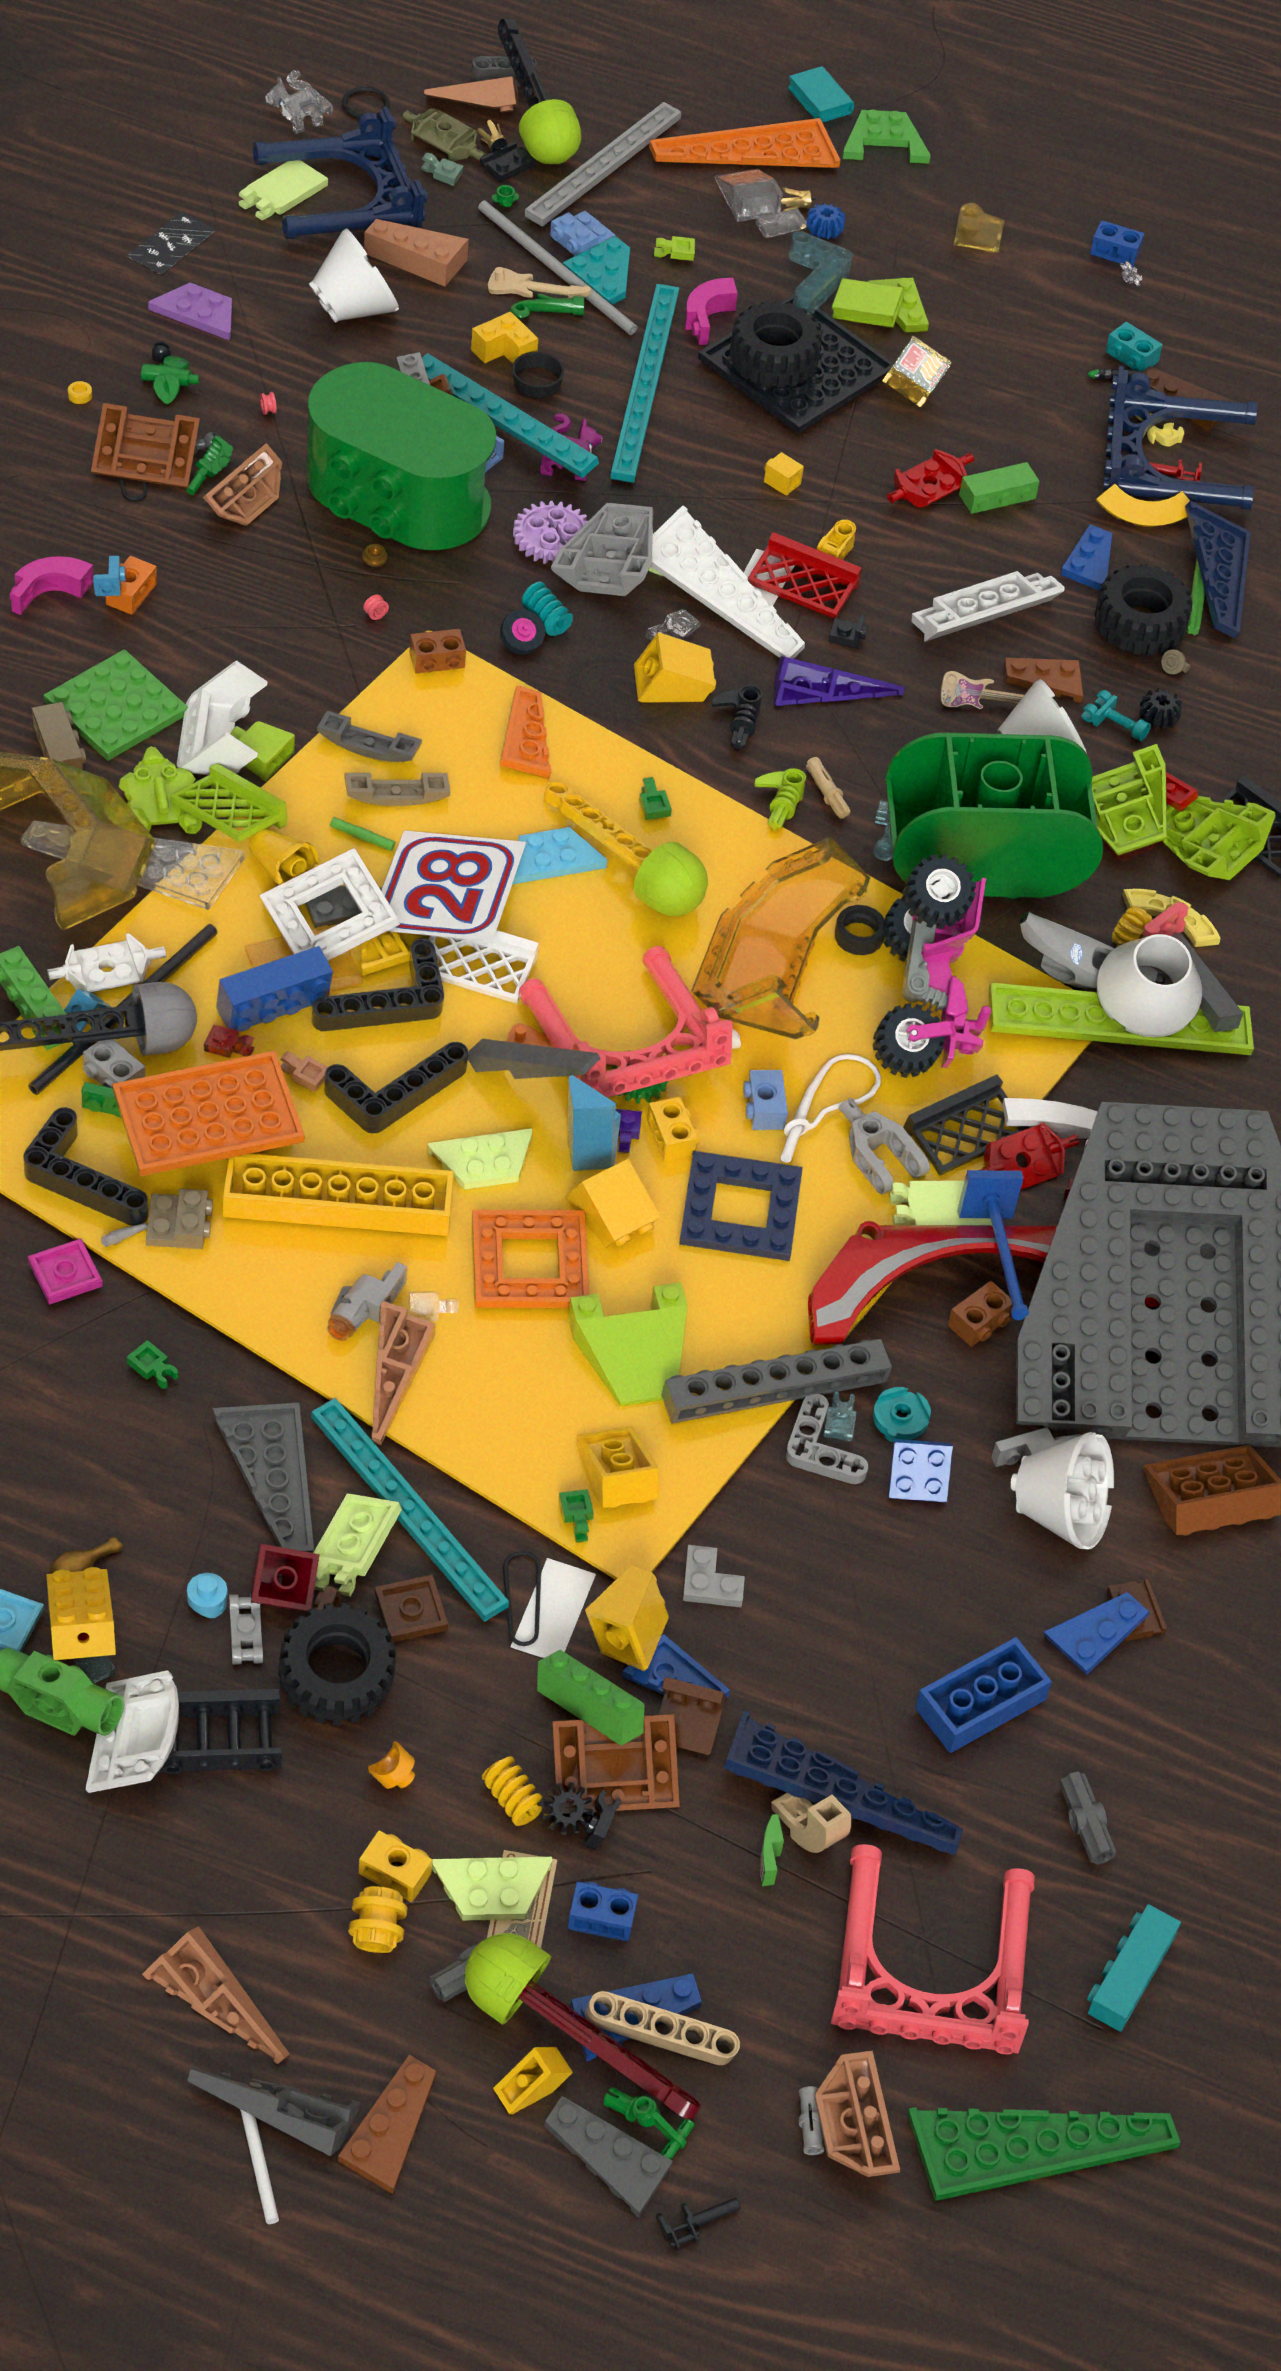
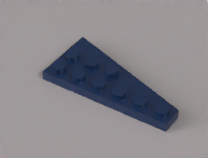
(1223, 561)

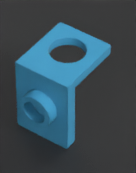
(83, 1001)

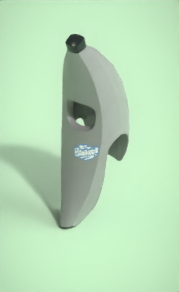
(1071, 955)

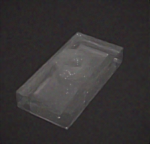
(781, 223)

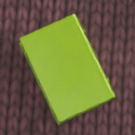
(867, 302)

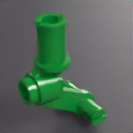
(647, 2115)

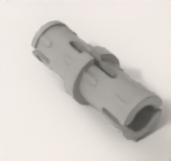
(812, 2139)

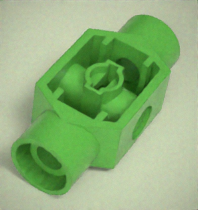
(58, 1693)

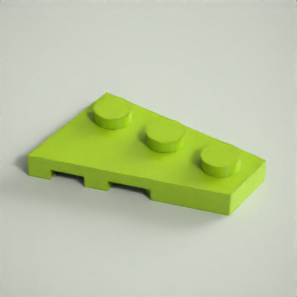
(911, 313)

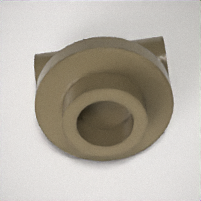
(1174, 662)

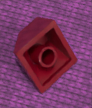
(284, 1577)

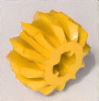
(1131, 926)

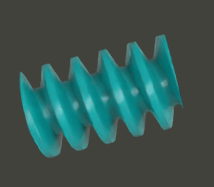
(547, 607)

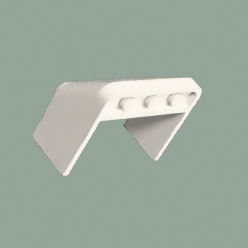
(212, 717)

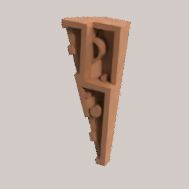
(400, 1353)
(203, 1979)

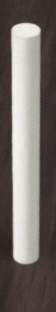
(260, 2168)

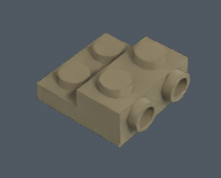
(179, 1219)

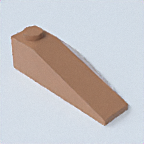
(492, 93)

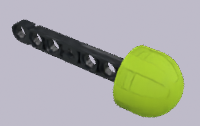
(549, 126)

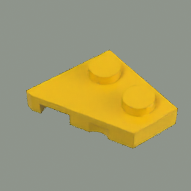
(383, 952)

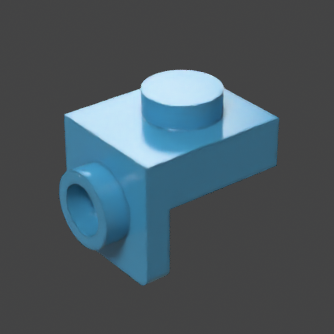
(110, 583)

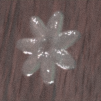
(1130, 274)

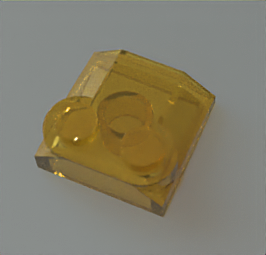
(978, 229)

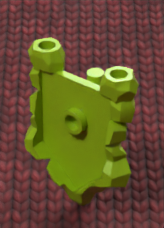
(150, 791)

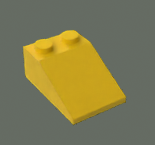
(619, 1467)

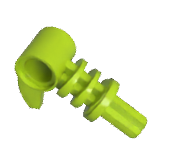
(790, 792)

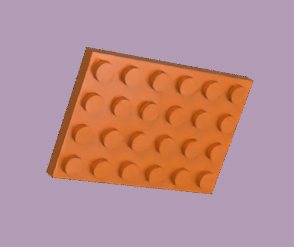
(208, 1113)

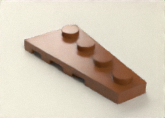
(385, 2134)

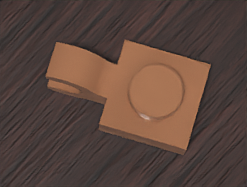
(305, 1072)

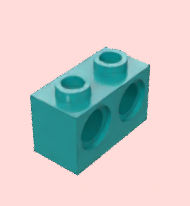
(1133, 347)

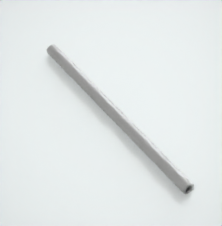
(556, 266)

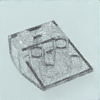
(750, 194)

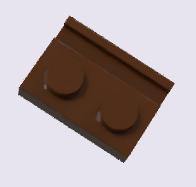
(1145, 1596)

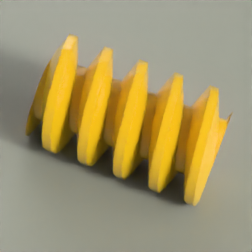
(512, 1792)

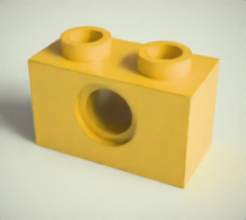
(406, 1879)

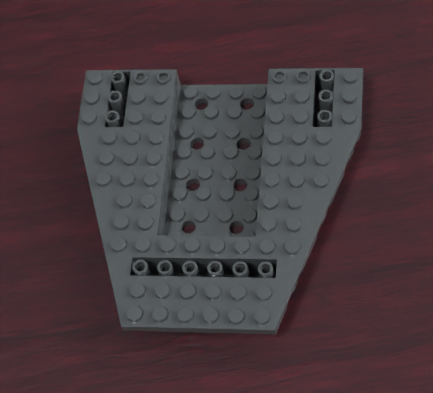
(1183, 1185)

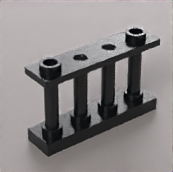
(232, 1705)

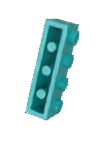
(1133, 1968)

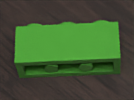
(999, 487)

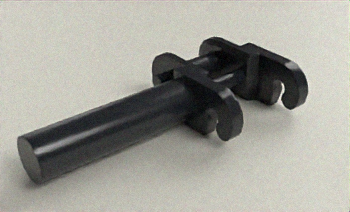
(695, 2220)

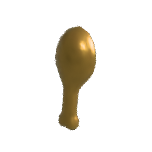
(82, 1559)

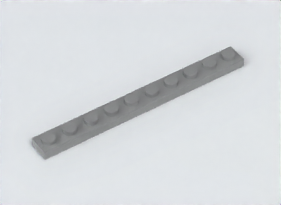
(602, 164)

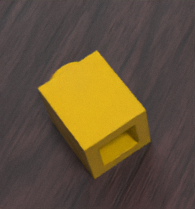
(783, 473)

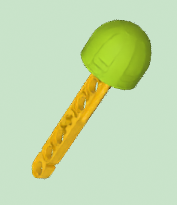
(667, 877)

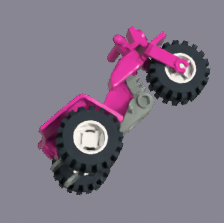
(929, 930)

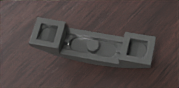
(367, 743)

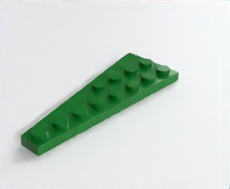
(996, 2149)

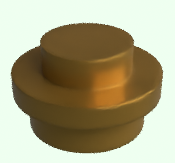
(375, 555)

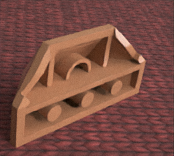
(248, 488)
(856, 2117)

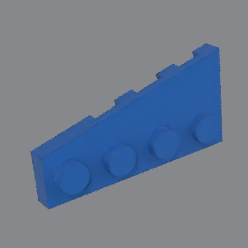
(672, 1994)

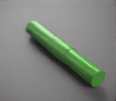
(362, 834)

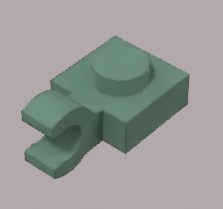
(444, 171)

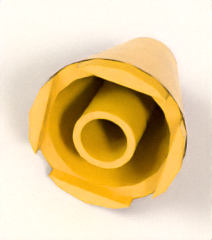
(283, 855)

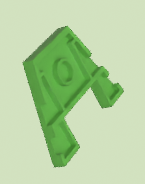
(885, 129)

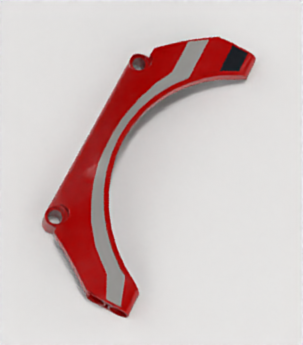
(870, 1265)

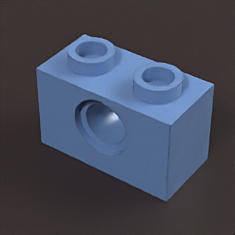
(766, 1099)

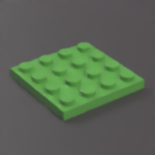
(117, 704)

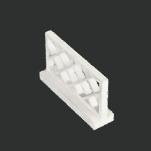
(505, 945)

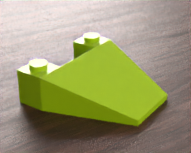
(632, 1349)

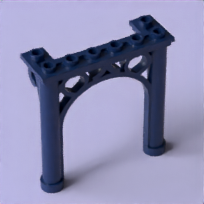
(372, 140)
(1145, 481)

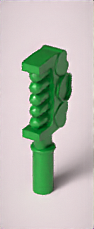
(212, 463)

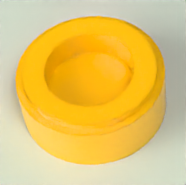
(79, 392)

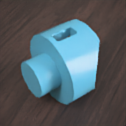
(207, 1595)

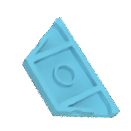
(555, 855)

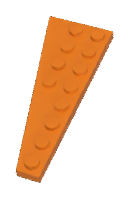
(780, 144)

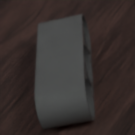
(493, 68)

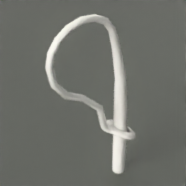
(800, 1125)

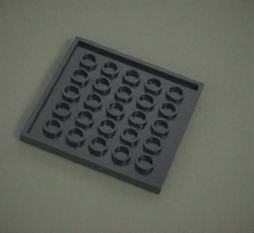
(843, 372)

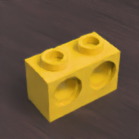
(672, 1129)

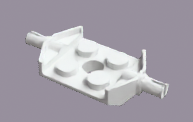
(126, 958)

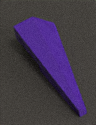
(809, 683)

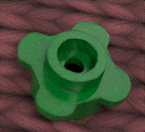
(505, 195)

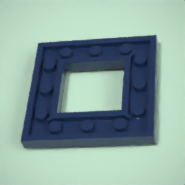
(768, 1242)

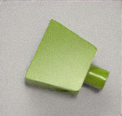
(270, 743)

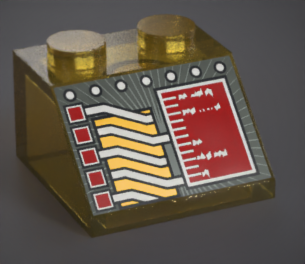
(917, 371)

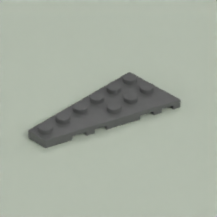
(272, 1461)

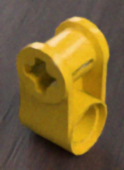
(839, 539)

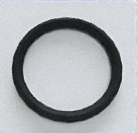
(358, 89)

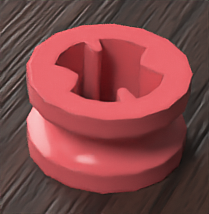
(268, 403)
(376, 607)

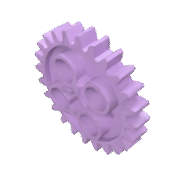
(546, 529)

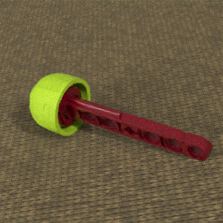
(505, 1974)

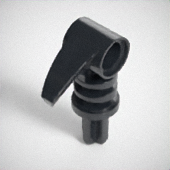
(747, 704)

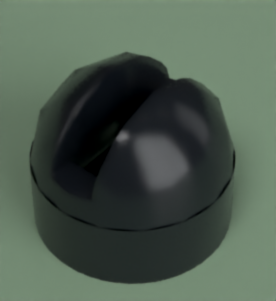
(160, 351)

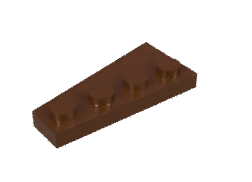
(1175, 386)

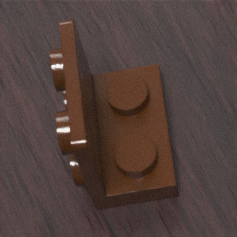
(695, 1712)

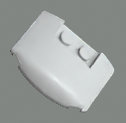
(141, 1738)

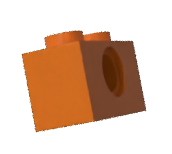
(140, 580)

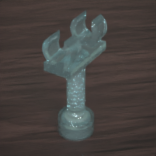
(883, 846)

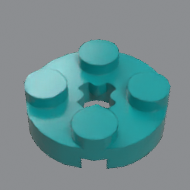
(897, 1427)

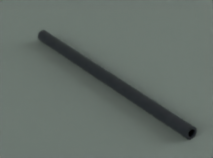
(159, 975)

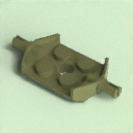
(445, 134)

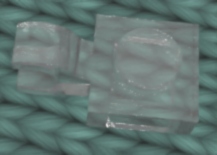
(427, 1306)

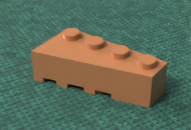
(417, 250)

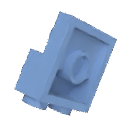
(579, 232)

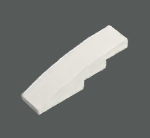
(1059, 1117)

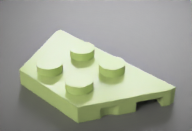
(484, 1158)
(492, 1885)

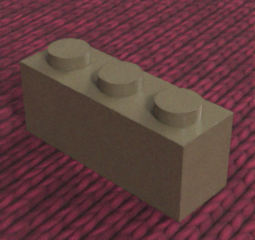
(56, 735)

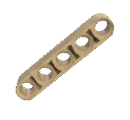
(676, 2023)

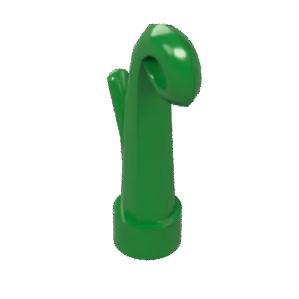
(548, 304)

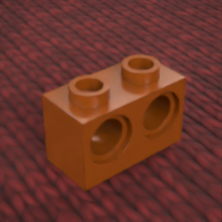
(437, 650)
(986, 1309)

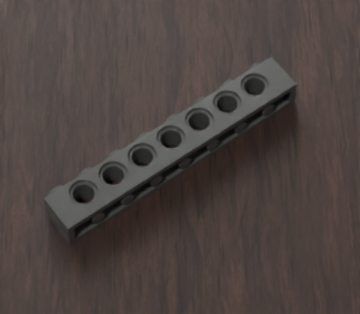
(845, 1375)

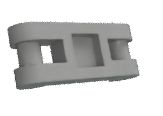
(245, 1630)

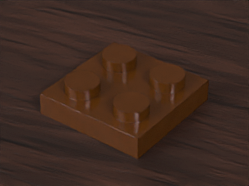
(411, 1608)

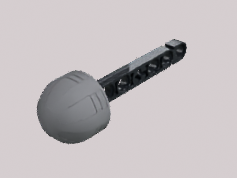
(159, 1018)

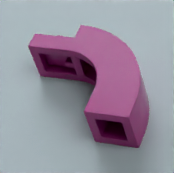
(706, 299)
(50, 574)

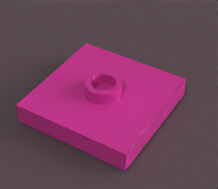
(65, 1271)

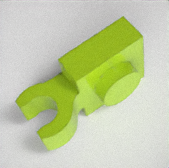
(678, 247)

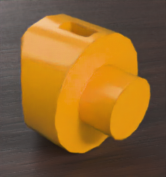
(394, 1768)

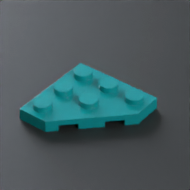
(603, 268)

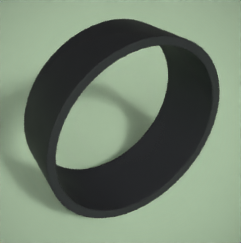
(538, 360)

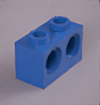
(1117, 243)
(601, 1918)

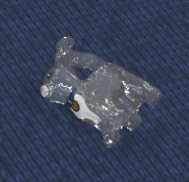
(299, 104)

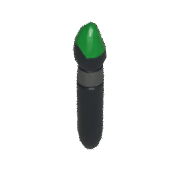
(1100, 373)

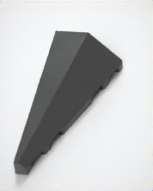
(287, 2108)

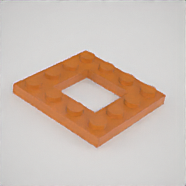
(500, 1292)

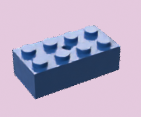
(273, 989)
(983, 1695)

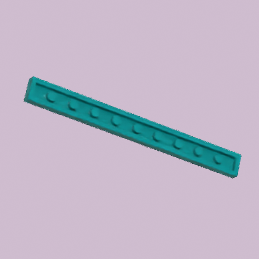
(514, 420)
(415, 1514)

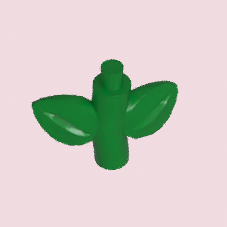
(169, 377)

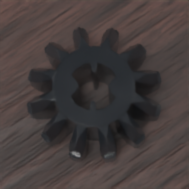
(1160, 708)
(573, 1816)

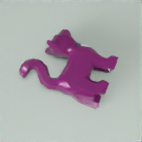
(587, 439)

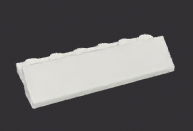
(984, 603)

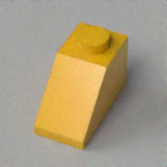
(533, 2078)

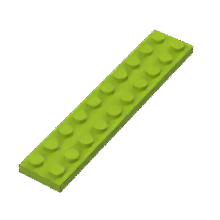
(1081, 1017)

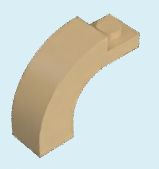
(813, 1825)

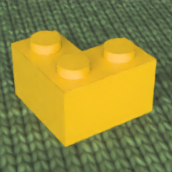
(501, 337)

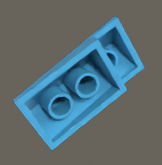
(591, 1127)

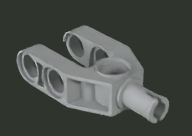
(873, 1130)

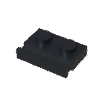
(507, 162)

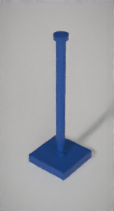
(995, 1197)

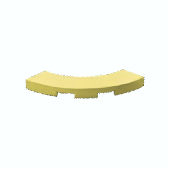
(1197, 927)

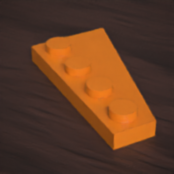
(526, 736)

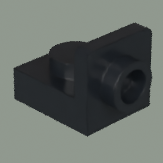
(848, 632)

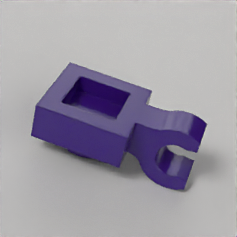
(629, 1128)

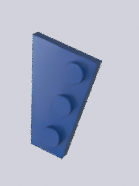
(1090, 558)

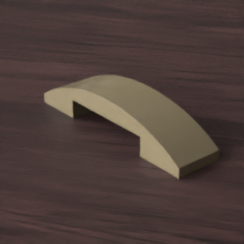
(397, 792)

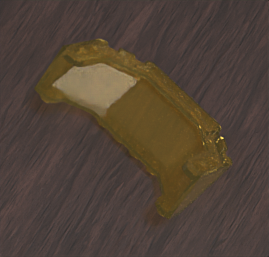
(109, 839)
(768, 937)

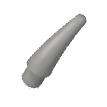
(119, 1235)

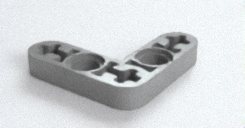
(814, 1451)

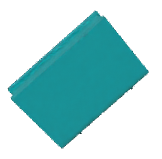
(820, 94)

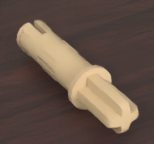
(832, 795)

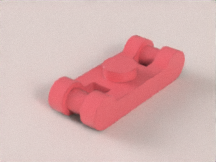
(1168, 921)

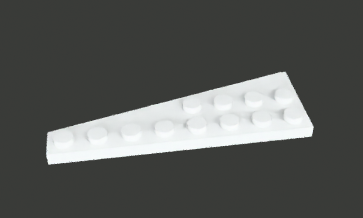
(700, 568)

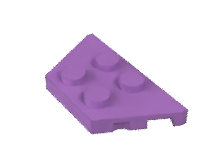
(196, 308)

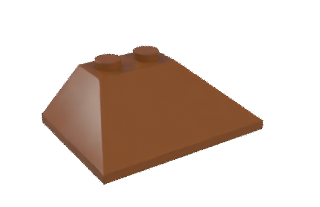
(145, 447)
(638, 1772)

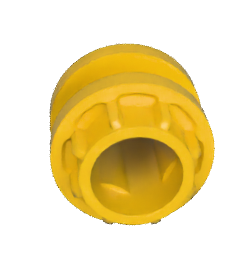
(377, 1926)

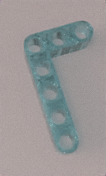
(829, 266)

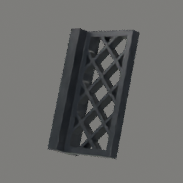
(1252, 793)
(950, 1109)

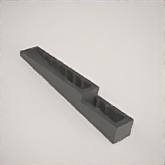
(1215, 1002)
(529, 1060)

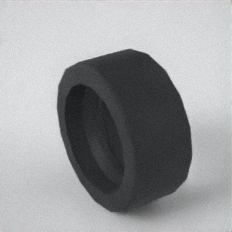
(855, 944)

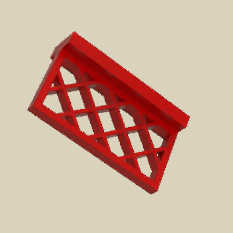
(812, 562)

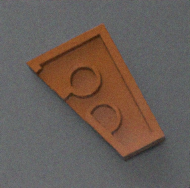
(1059, 675)

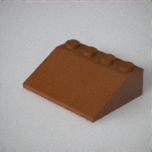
(1214, 1489)

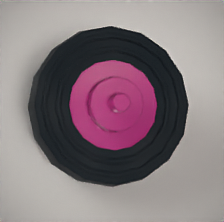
(522, 632)

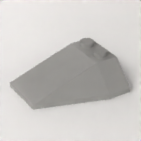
(609, 551)

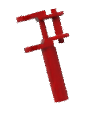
(1178, 471)

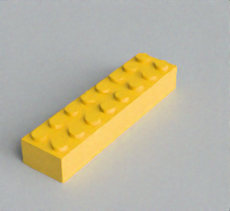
(338, 1194)

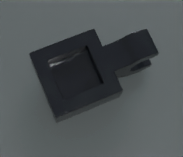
(599, 1825)

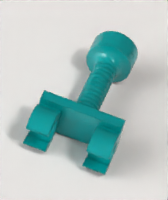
(1107, 704)

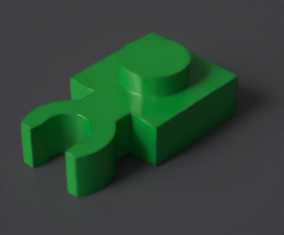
(152, 1362)

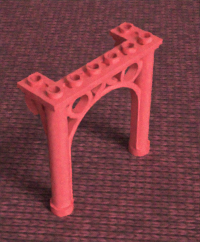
(709, 1039)
(858, 2010)

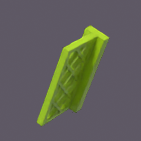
(239, 794)

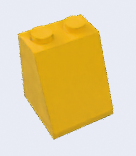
(674, 671)
(615, 1204)
(629, 1618)

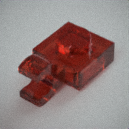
(225, 1041)

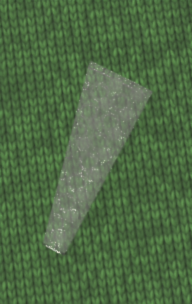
(174, 868)

